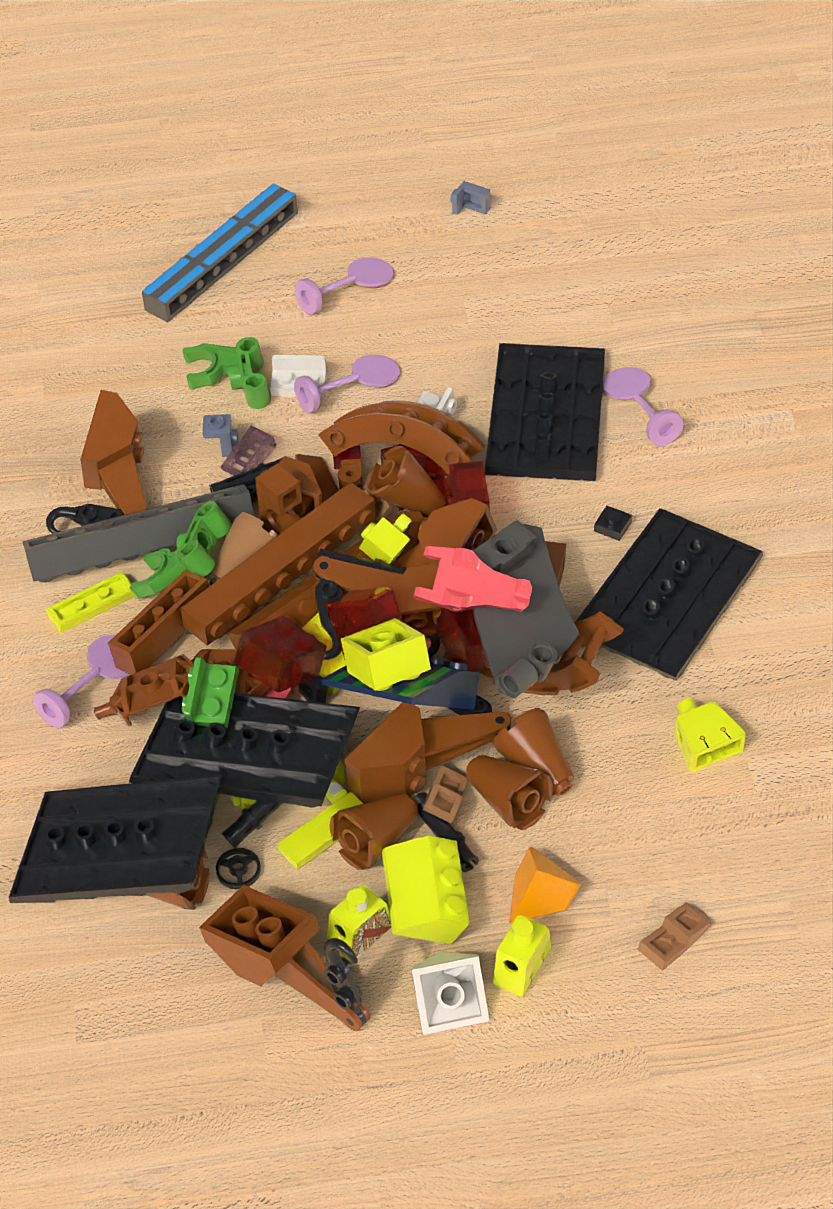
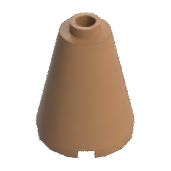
(241, 542)

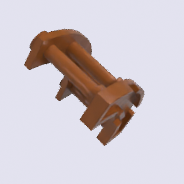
(405, 424)
(572, 671)

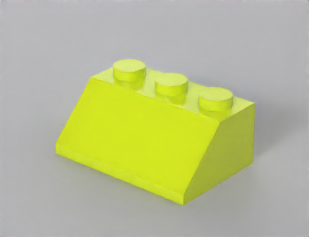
(426, 889)

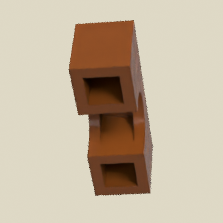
(277, 495)

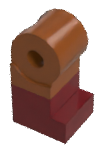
(349, 467)

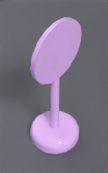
(364, 271)
(368, 370)
(632, 383)
(53, 706)

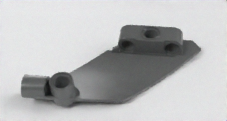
(526, 643)

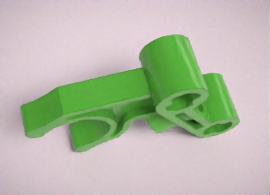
(237, 362)
(192, 551)

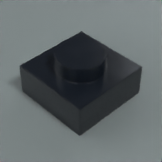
(613, 523)
(313, 690)

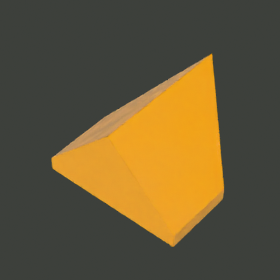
(541, 887)

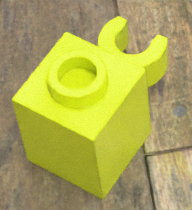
(385, 540)

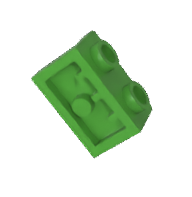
(210, 693)

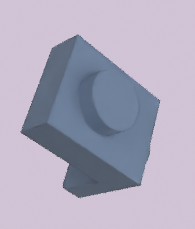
(470, 197)
(221, 427)

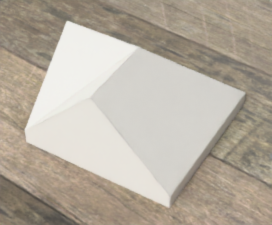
(449, 992)

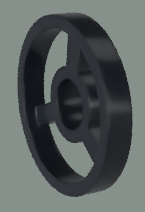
(245, 860)

